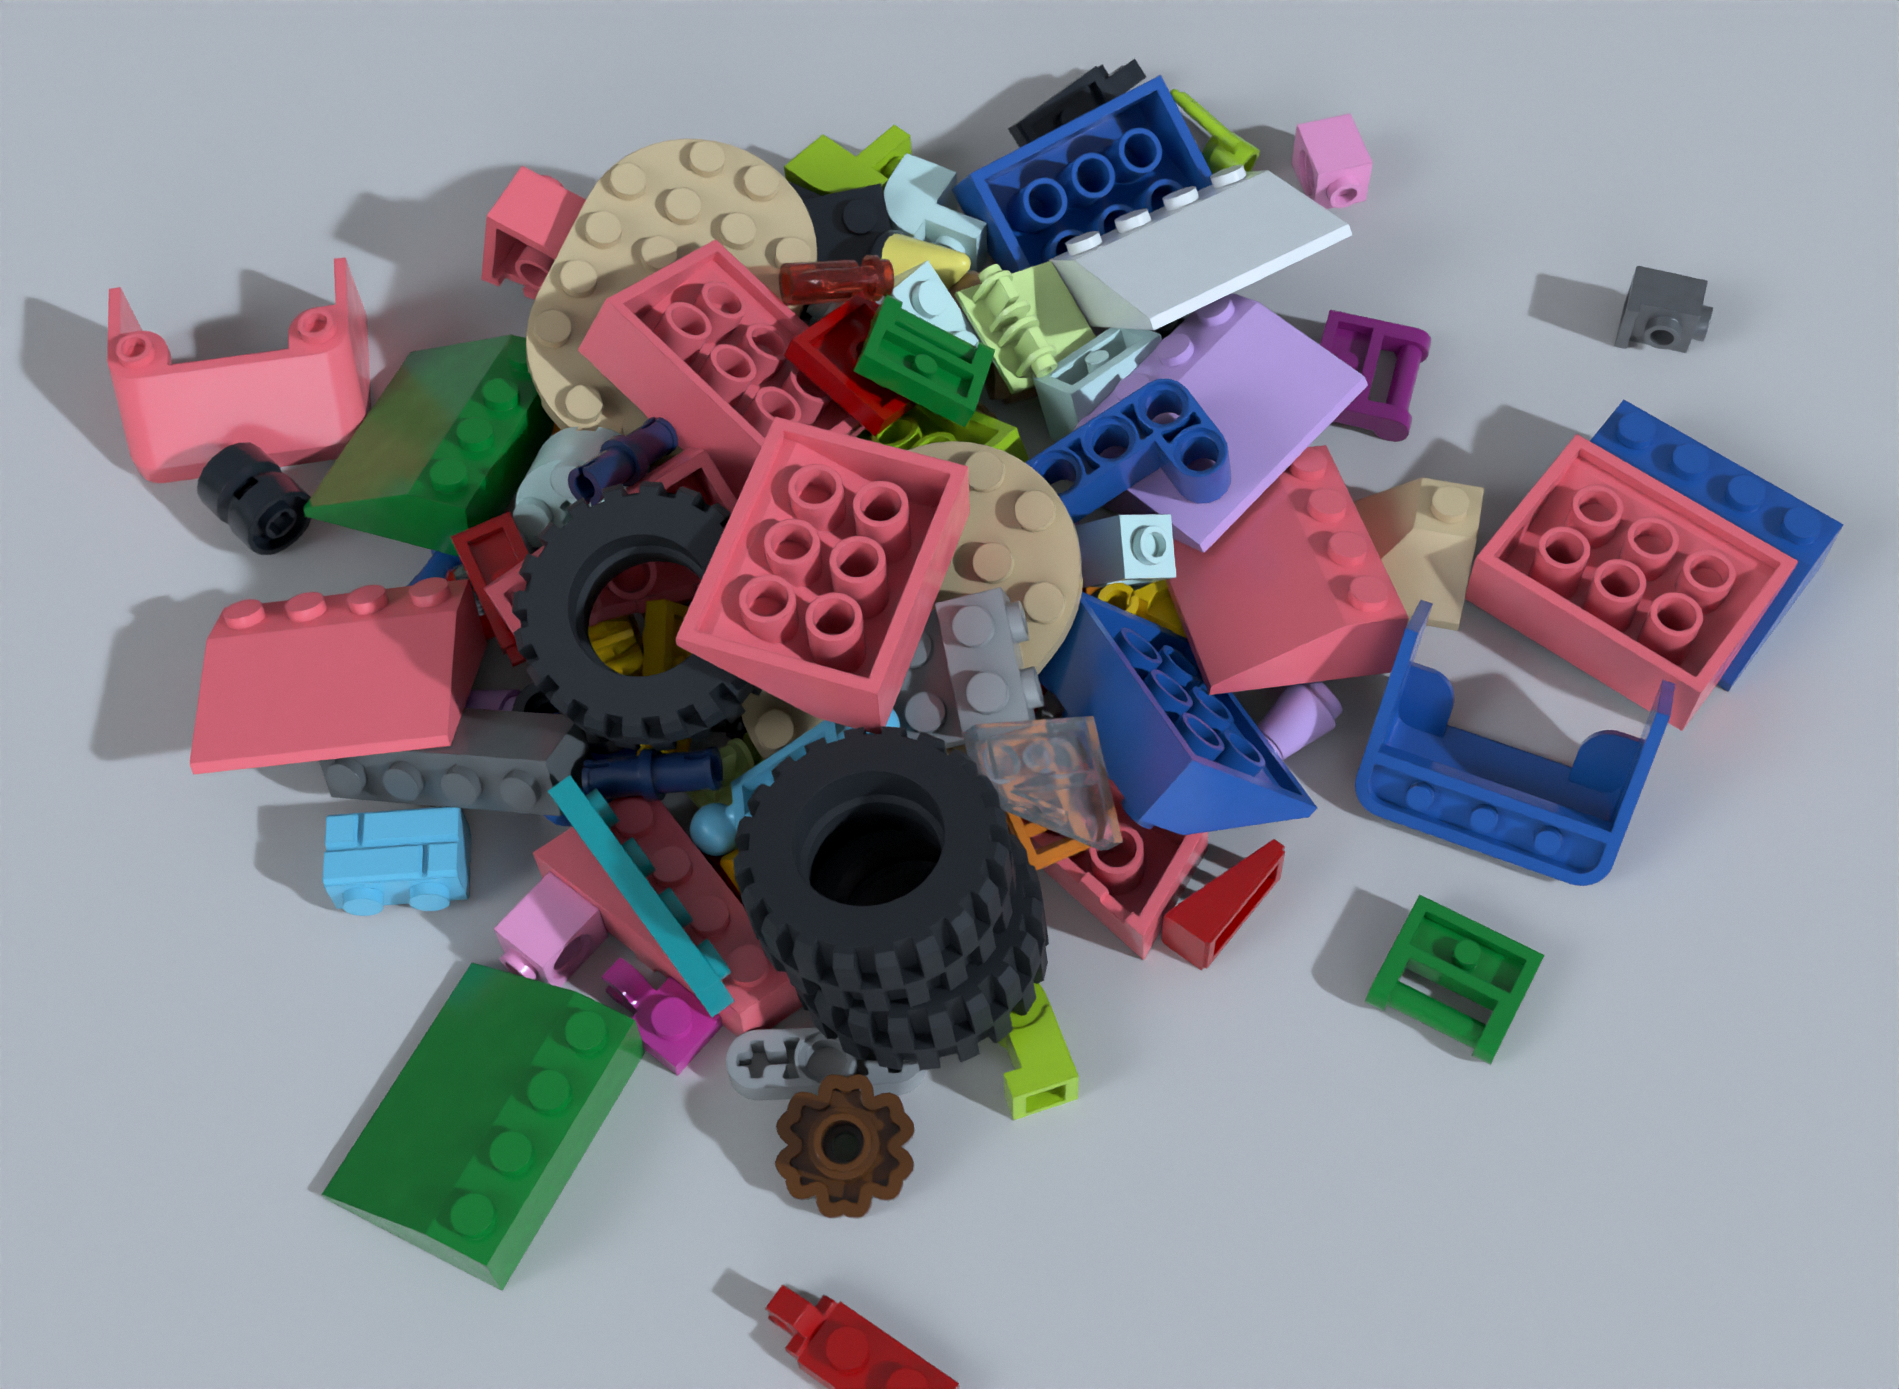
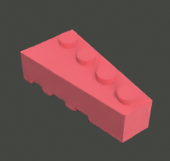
(1132, 882)
(759, 991)

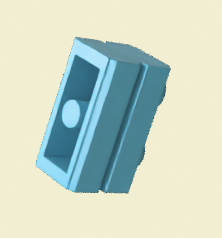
(397, 859)

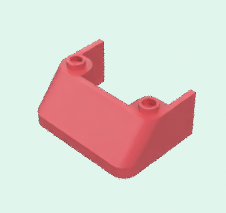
(288, 401)

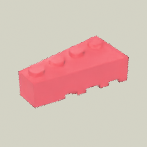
(528, 230)

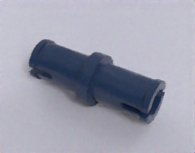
(623, 460)
(654, 774)

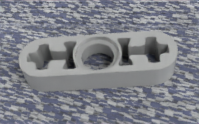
(776, 1081)

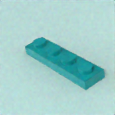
(662, 913)

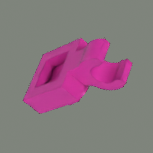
(669, 1019)

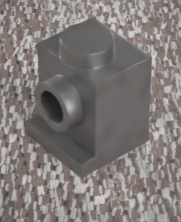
(1664, 310)

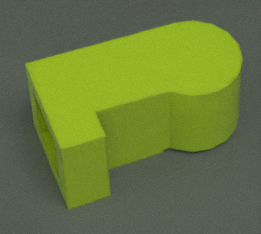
(1041, 1061)

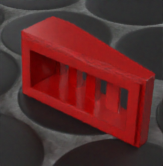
(1213, 915)

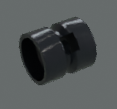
(254, 498)

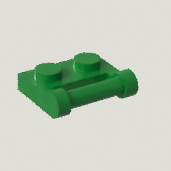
(924, 362)
(1464, 960)

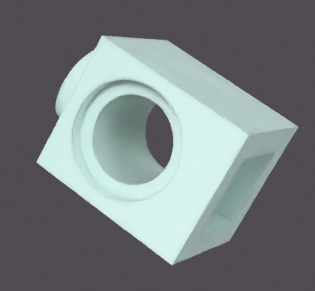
(1127, 550)

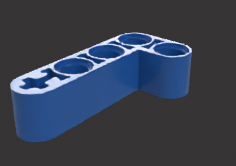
(1147, 446)

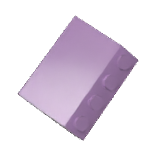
(1259, 386)

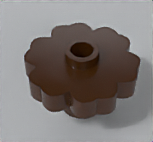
(814, 1125)

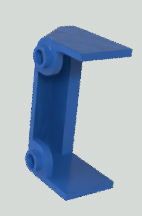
(1494, 794)

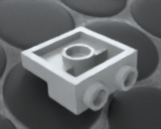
(969, 669)

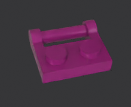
(1359, 343)

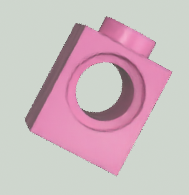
(1332, 161)
(550, 932)

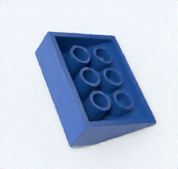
(1084, 177)
(1733, 495)
(1165, 742)

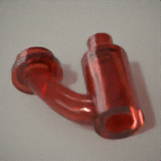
(835, 280)

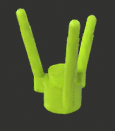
(1224, 147)

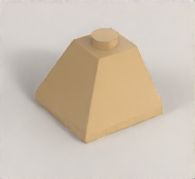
(1426, 542)

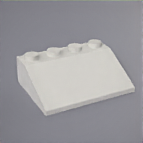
(1194, 249)

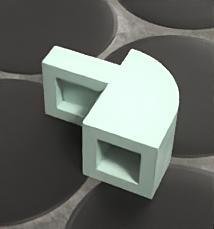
(925, 208)

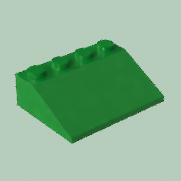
(439, 446)
(489, 1120)

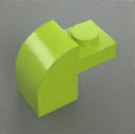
(831, 169)

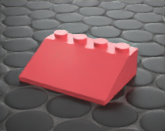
(709, 358)
(829, 571)
(1627, 579)
(1290, 589)
(336, 675)

